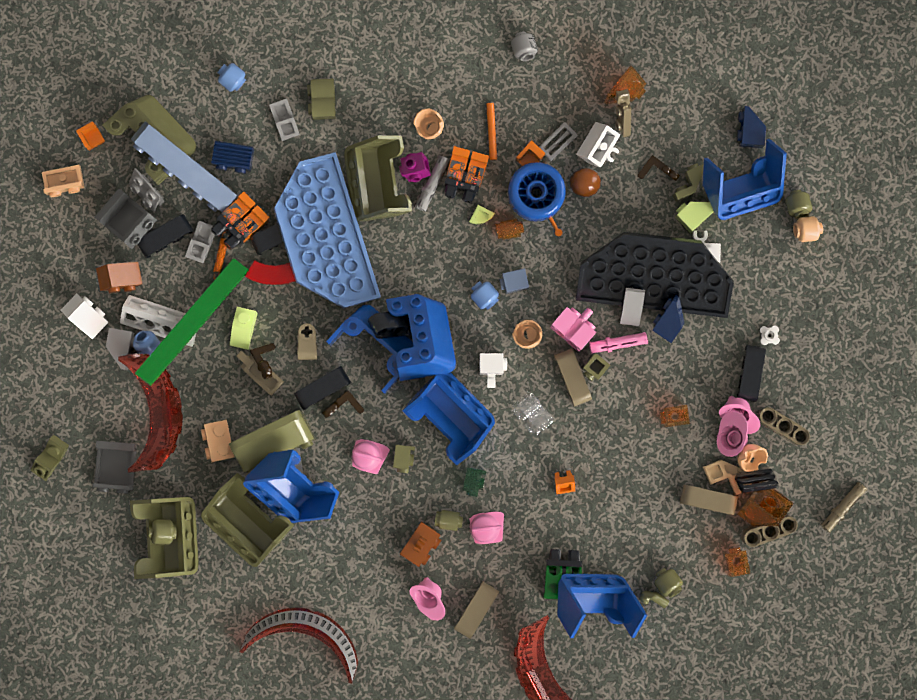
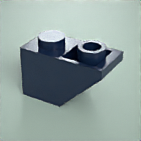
(752, 129)
(671, 321)

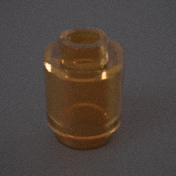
(509, 229)

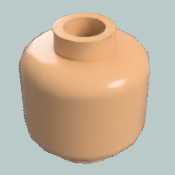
(807, 229)

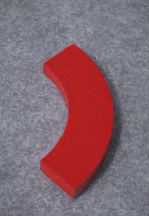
(270, 274)

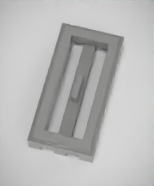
(569, 130)

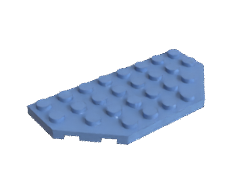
(324, 234)

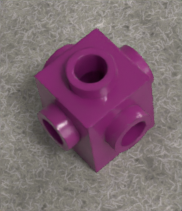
(415, 167)

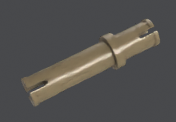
(844, 506)

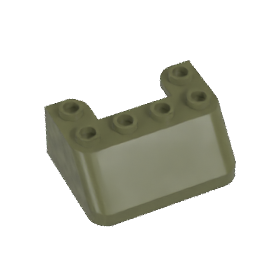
(150, 110)
(373, 178)
(281, 435)
(243, 523)
(174, 558)

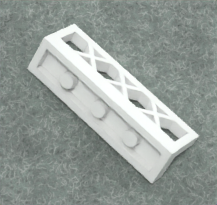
(151, 311)

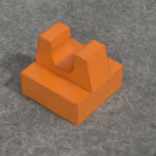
(564, 484)

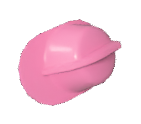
(743, 407)
(732, 433)
(369, 455)
(487, 527)
(428, 599)

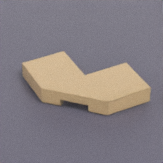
(721, 470)

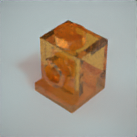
(683, 416)
(743, 566)

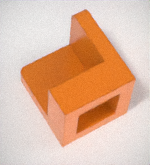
(90, 135)
(530, 154)

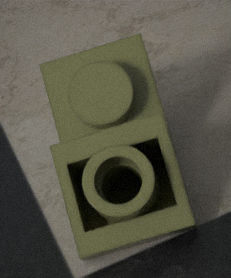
(693, 178)
(49, 458)

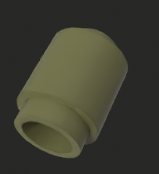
(448, 520)

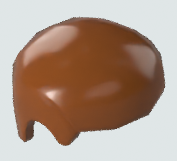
(585, 182)

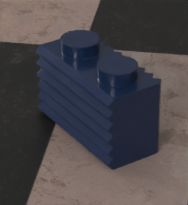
(232, 156)

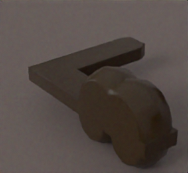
(659, 164)
(263, 365)
(340, 401)

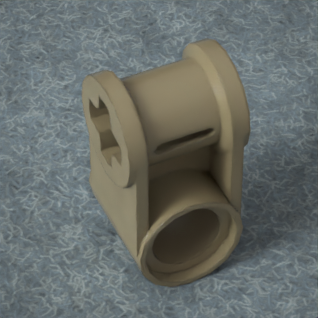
(307, 346)

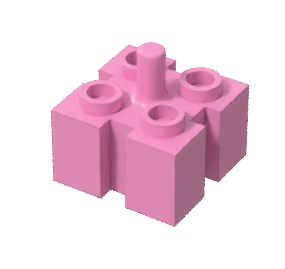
(574, 327)

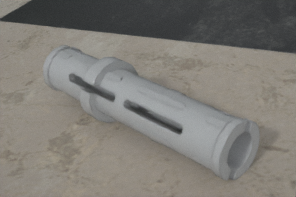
(432, 183)

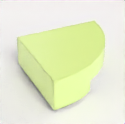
(481, 215)

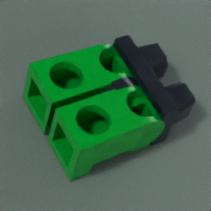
(556, 568)

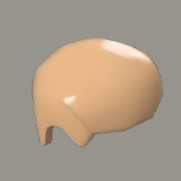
(424, 119)
(533, 331)
(749, 451)

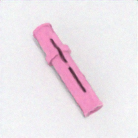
(618, 342)

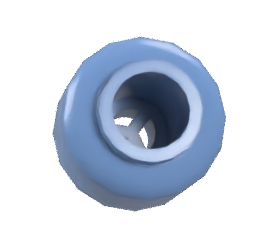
(231, 77)
(484, 295)
(145, 342)

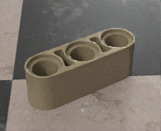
(573, 377)
(791, 431)
(709, 499)
(761, 537)
(476, 610)

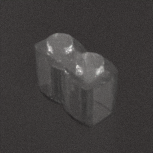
(533, 413)

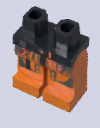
(460, 179)
(238, 223)

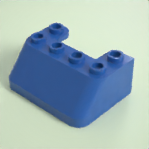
(430, 334)
(454, 413)
(289, 491)

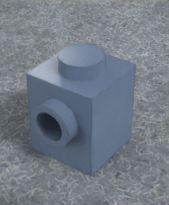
(514, 281)

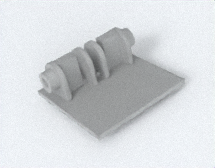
(141, 185)

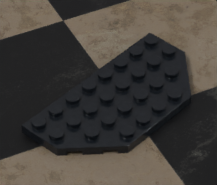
(662, 269)

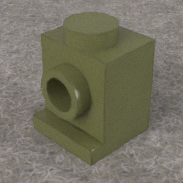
(403, 458)

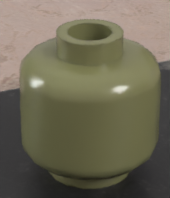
(798, 204)
(162, 531)
(668, 582)

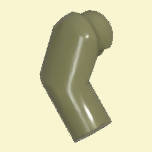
(654, 596)

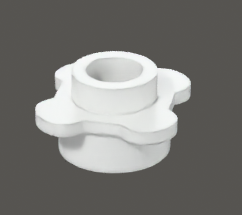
(774, 335)

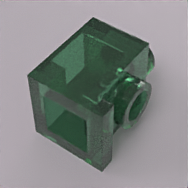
(473, 481)

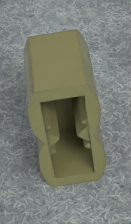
(322, 99)

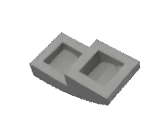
(284, 119)
(201, 242)
(632, 306)

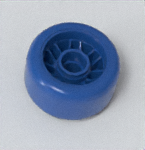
(541, 177)

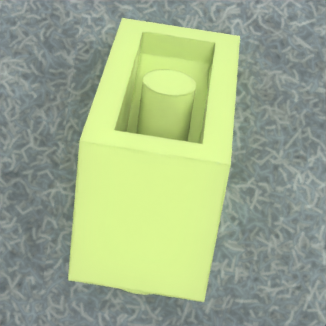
(693, 214)
(243, 327)

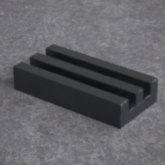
(755, 477)

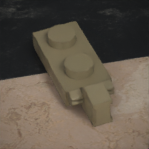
(623, 112)
(250, 367)

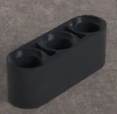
(162, 236)
(266, 239)
(387, 326)
(752, 373)
(322, 387)

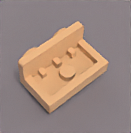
(63, 180)
(218, 441)

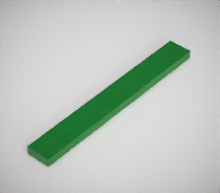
(191, 322)

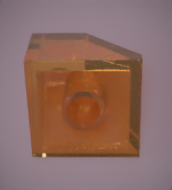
(629, 80)
(765, 508)

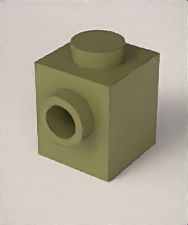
(595, 368)

